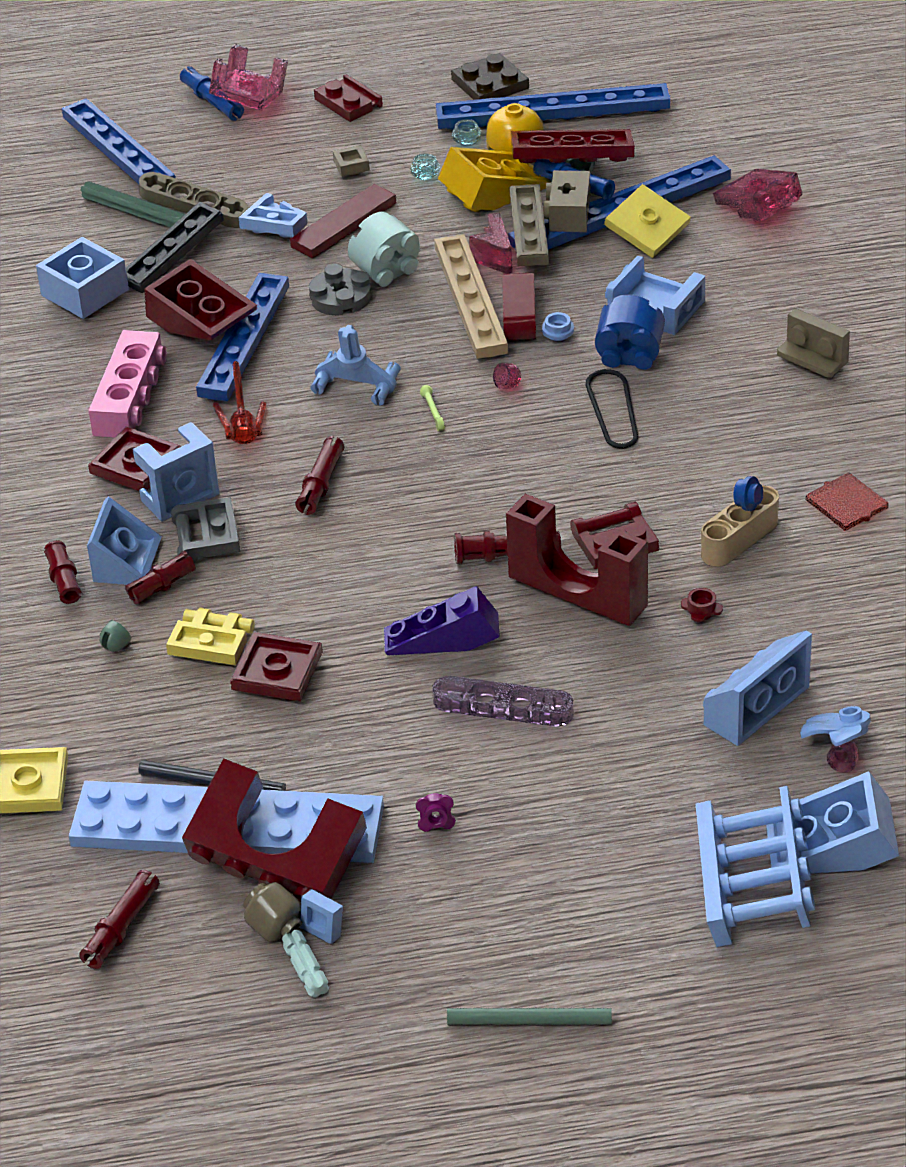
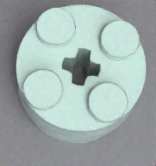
(384, 248)

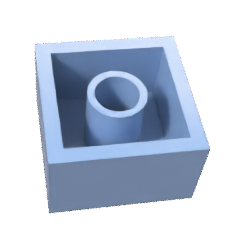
(82, 277)

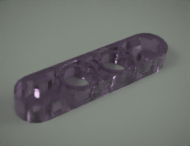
(501, 706)

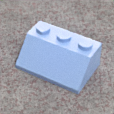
(759, 688)

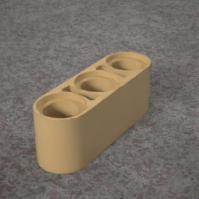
(736, 530)

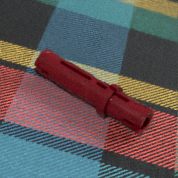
(316, 482)
(111, 930)

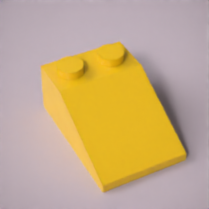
(484, 177)

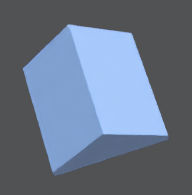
(120, 546)

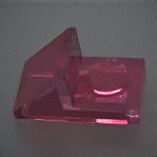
(492, 246)

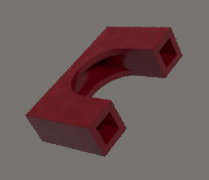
(539, 561)
(315, 864)

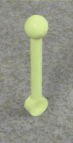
(426, 392)

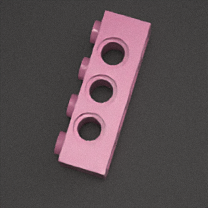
(127, 383)

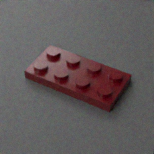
(567, 144)

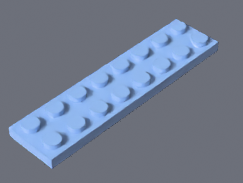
(157, 816)

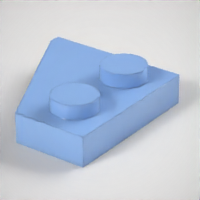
(273, 218)

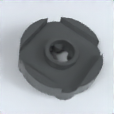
(339, 290)

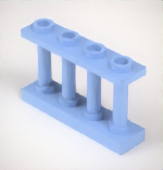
(717, 856)

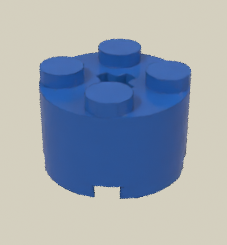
(629, 332)

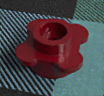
(701, 604)

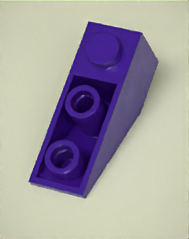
(448, 626)

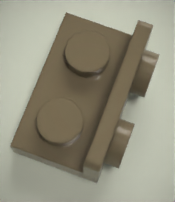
(815, 343)

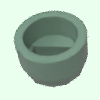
(114, 636)

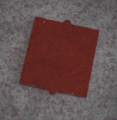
(846, 501)

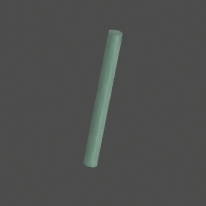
(529, 1016)

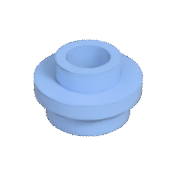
(557, 326)

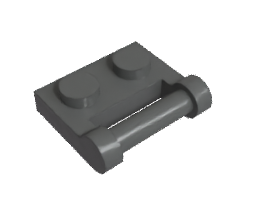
(216, 524)

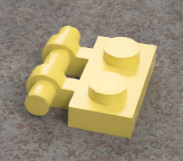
(210, 636)

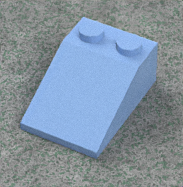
(844, 827)

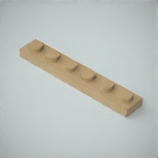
(471, 296)

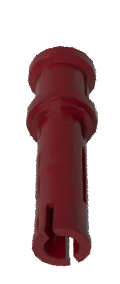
(482, 546)

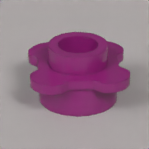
(432, 803)

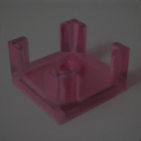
(245, 86)

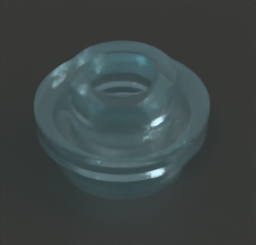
(466, 132)
(424, 166)

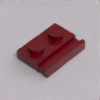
(348, 98)

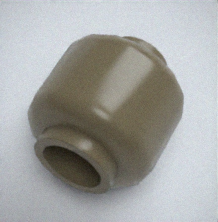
(272, 911)

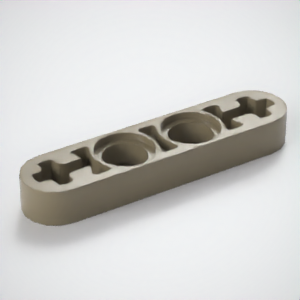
(160, 188)

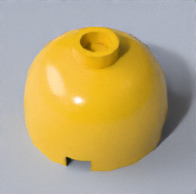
(507, 119)

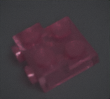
(760, 193)

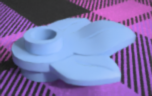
(841, 726)

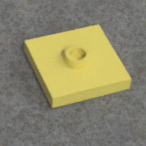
(647, 221)
(32, 779)

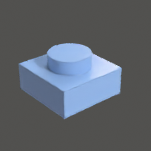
(321, 916)

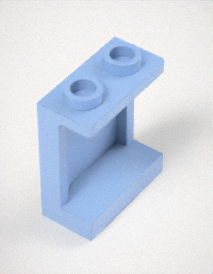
(673, 298)

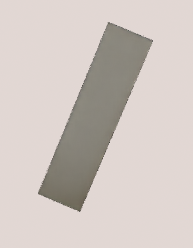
(528, 225)

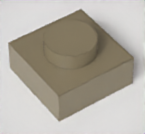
(351, 160)

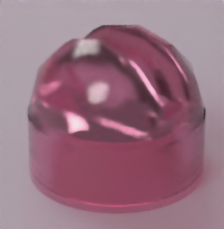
(506, 376)
(835, 754)

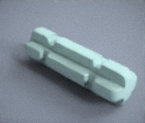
(305, 963)

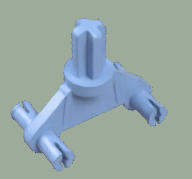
(353, 364)

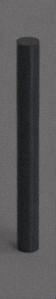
(191, 775)

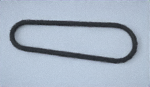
(598, 414)

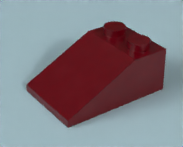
(195, 302)

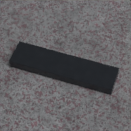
(172, 246)

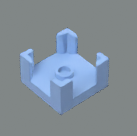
(180, 475)

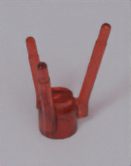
(242, 426)

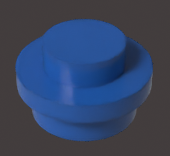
(748, 493)

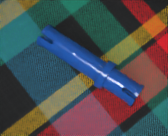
(201, 86)
(599, 186)

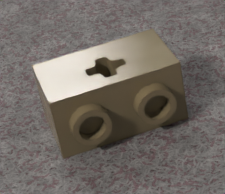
(568, 201)

